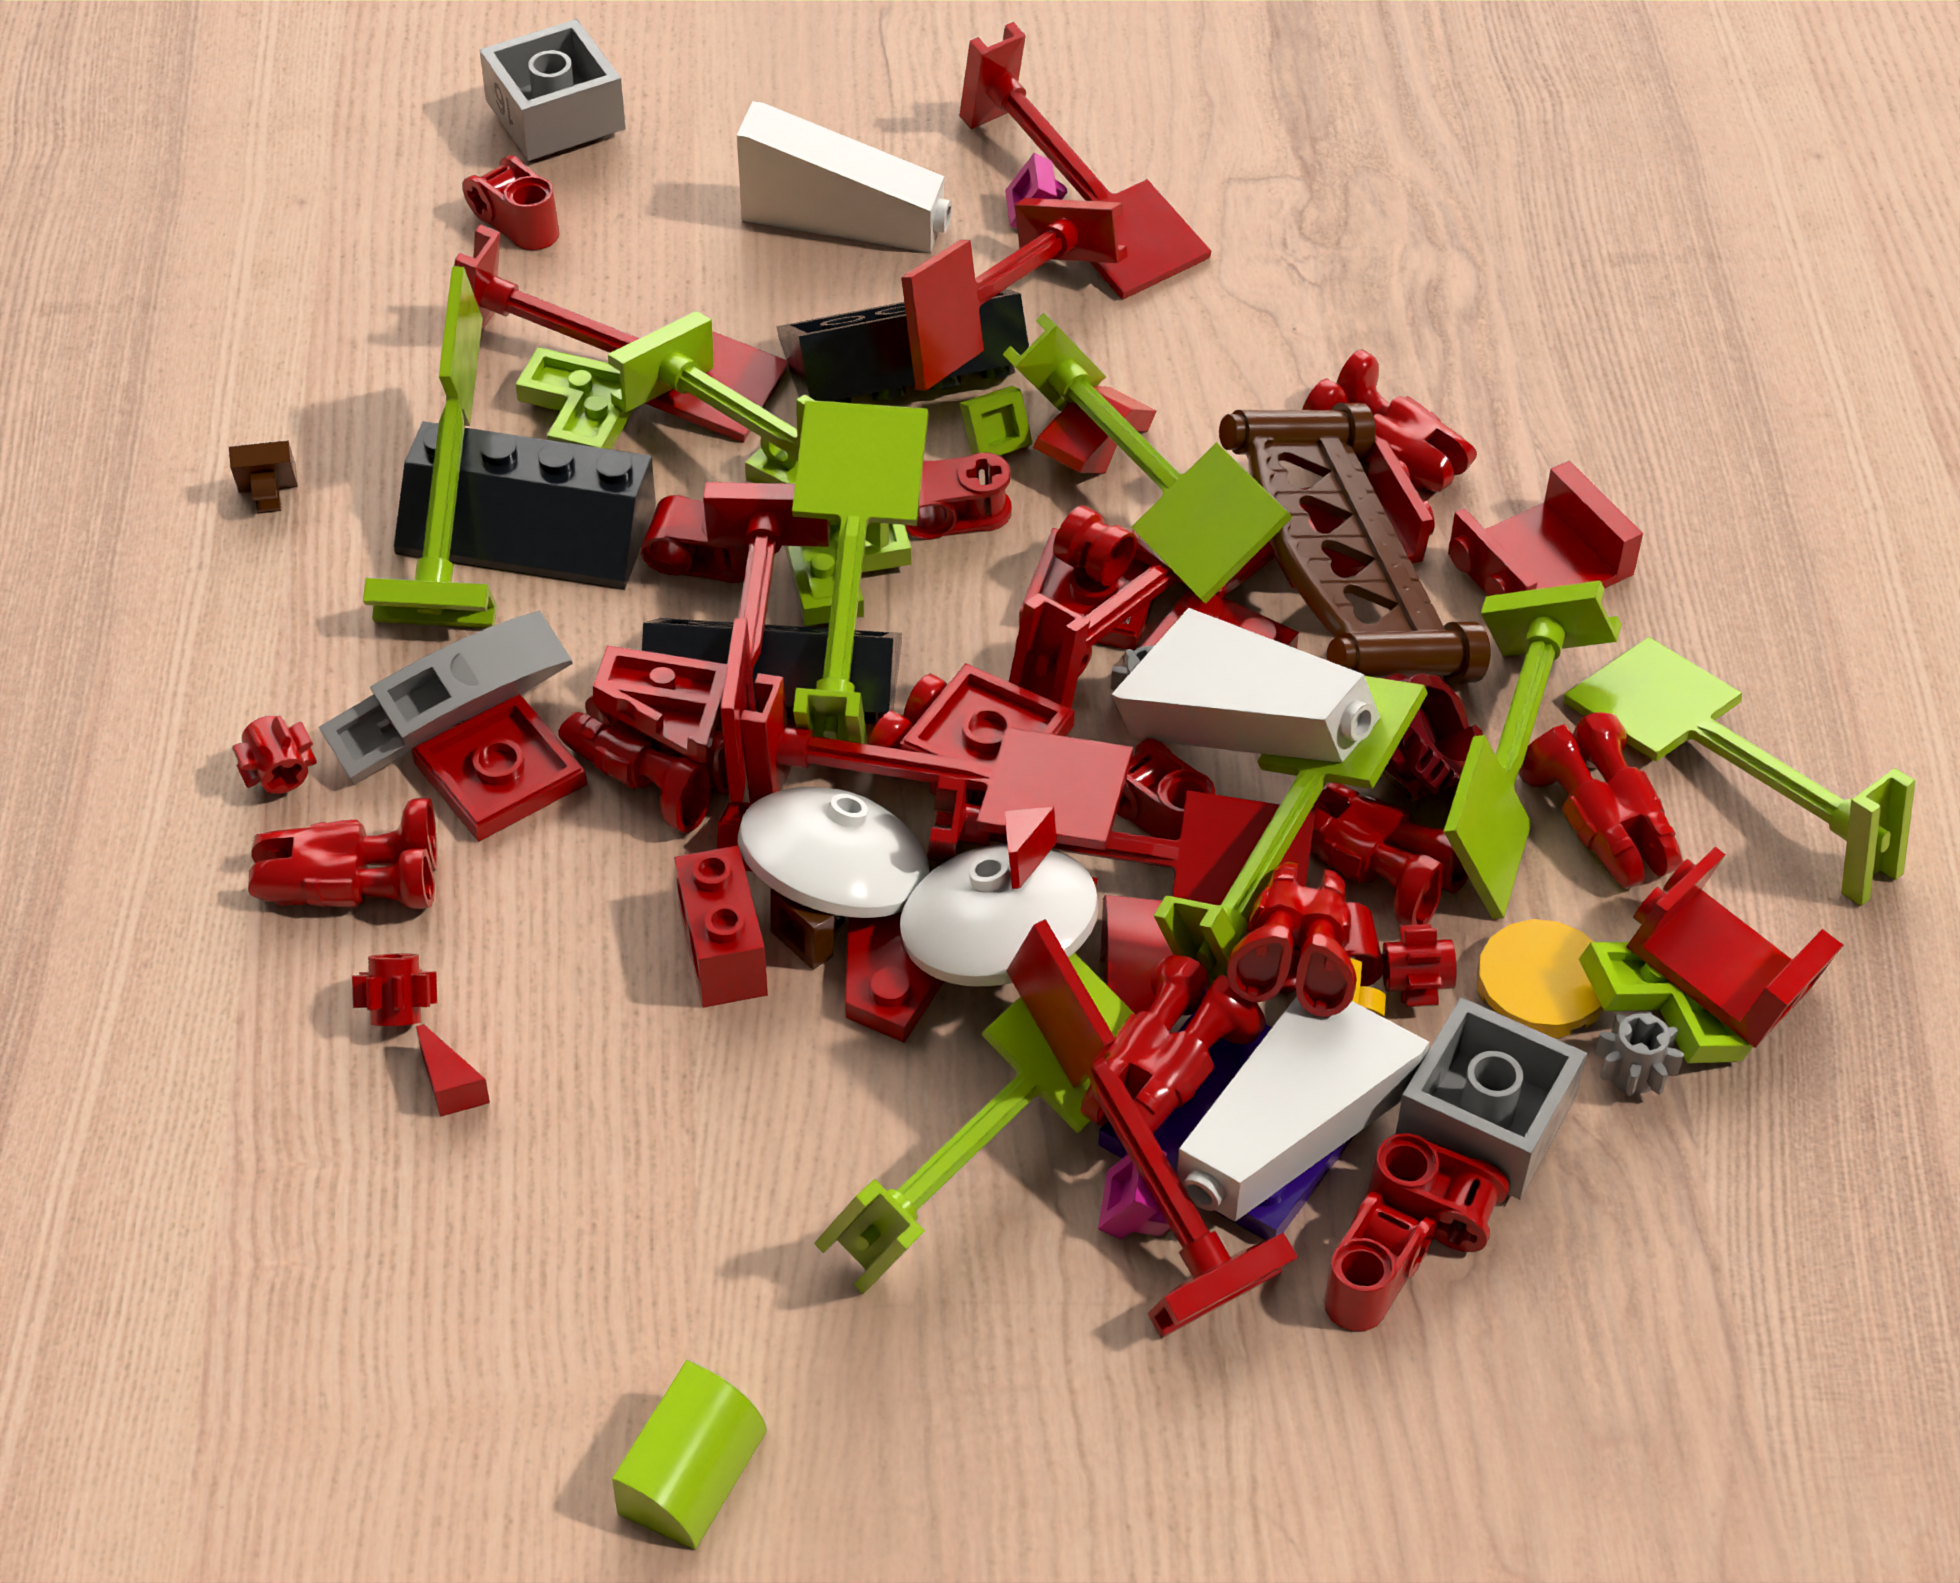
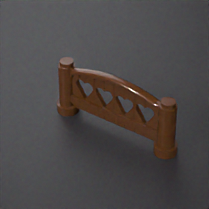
(1332, 445)

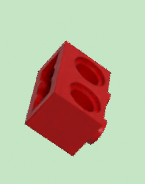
(721, 926)

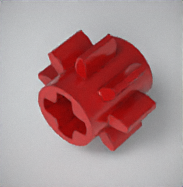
(274, 754)
(1419, 965)
(394, 989)

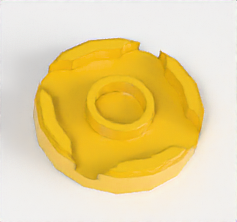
(1536, 977)

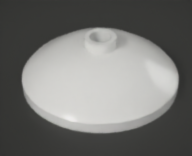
(832, 851)
(970, 922)

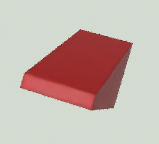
(1029, 840)
(452, 1079)

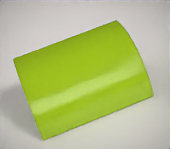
(688, 1456)

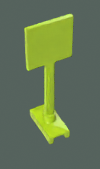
(678, 360)
(861, 470)
(1206, 517)
(433, 595)
(1672, 700)
(1486, 816)
(1212, 931)
(882, 1222)

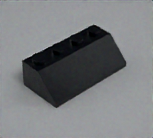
(872, 351)
(534, 506)
(790, 653)

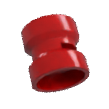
(1094, 545)

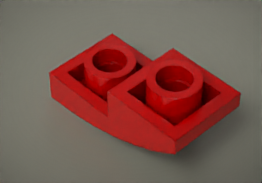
(1131, 948)

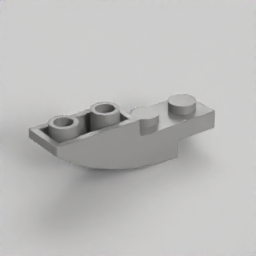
(444, 691)

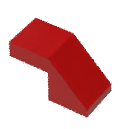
(1080, 442)

